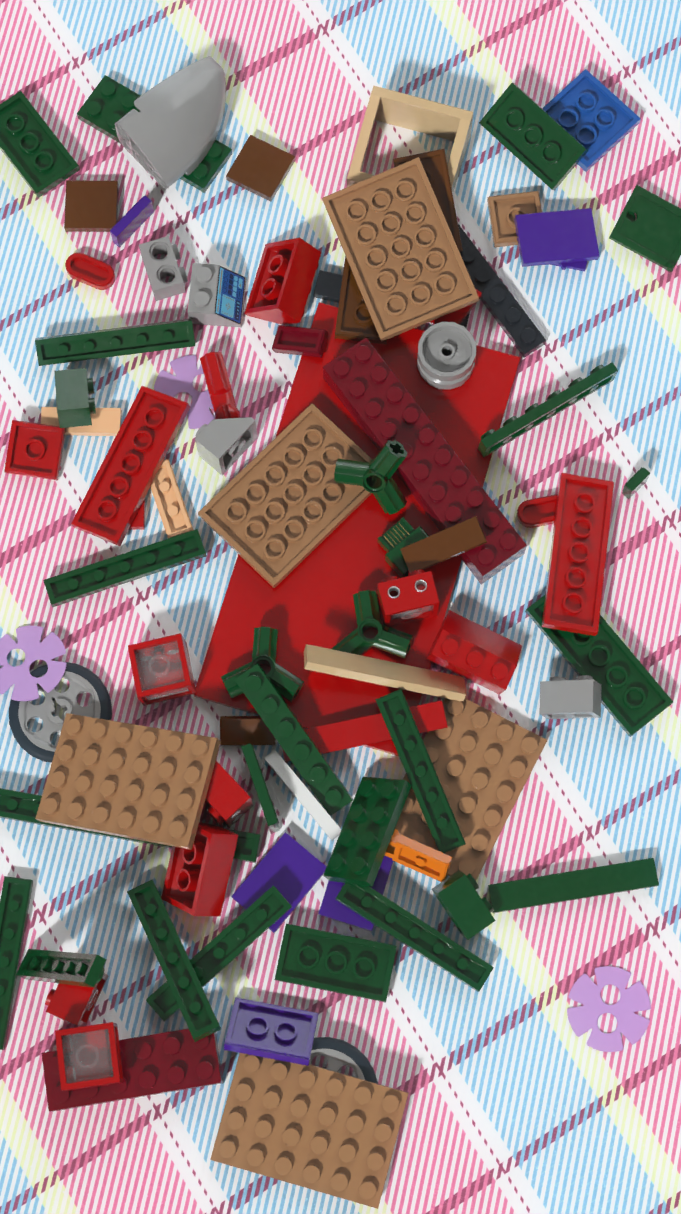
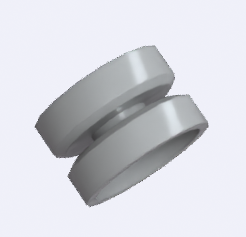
(446, 355)

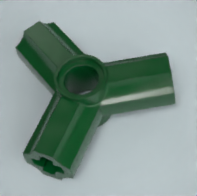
(376, 475)
(367, 617)
(265, 652)

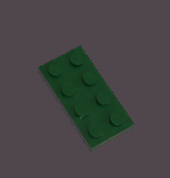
(533, 136)
(33, 146)
(367, 831)
(335, 963)

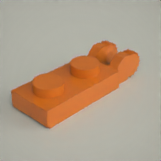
(418, 856)

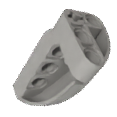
(176, 121)

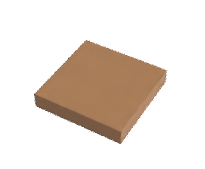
(502, 213)

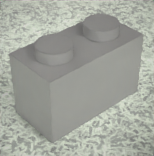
(570, 698)

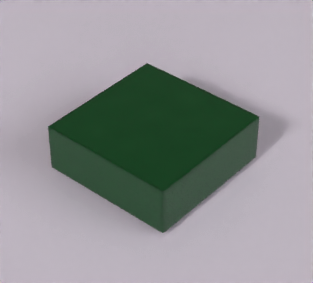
(636, 482)

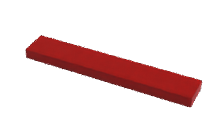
(372, 729)

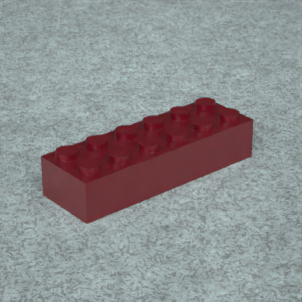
(149, 1066)

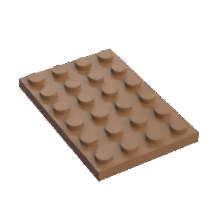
(400, 249)
(287, 497)
(482, 771)
(128, 780)
(310, 1127)

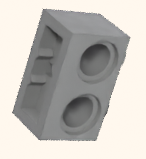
(160, 268)

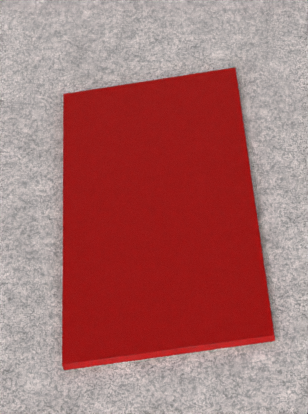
(317, 597)

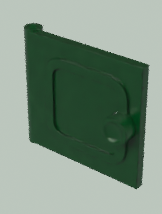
(655, 230)

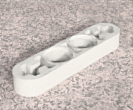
(303, 795)

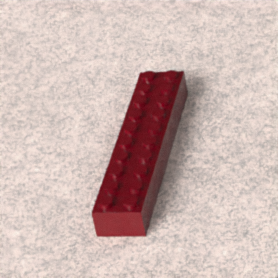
(431, 466)

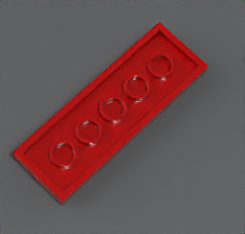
(130, 465)
(578, 554)

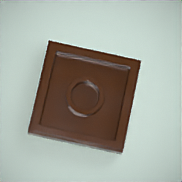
(260, 168)
(91, 206)

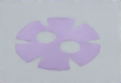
(171, 385)
(29, 641)
(586, 1016)

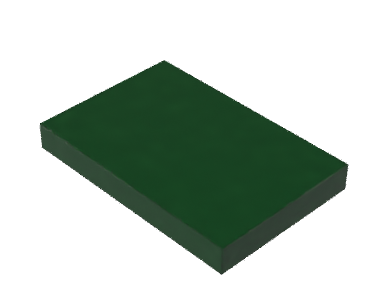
(261, 788)

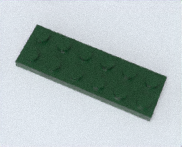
(113, 101)
(626, 685)

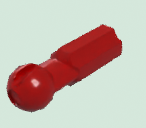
(219, 386)

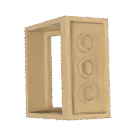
(415, 115)

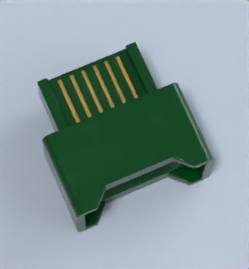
(394, 539)

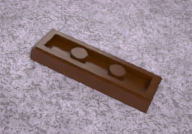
(444, 545)

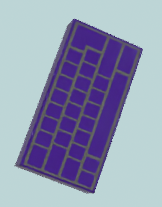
(132, 221)

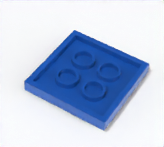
(592, 116)

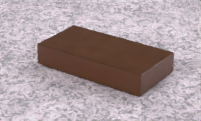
(245, 730)

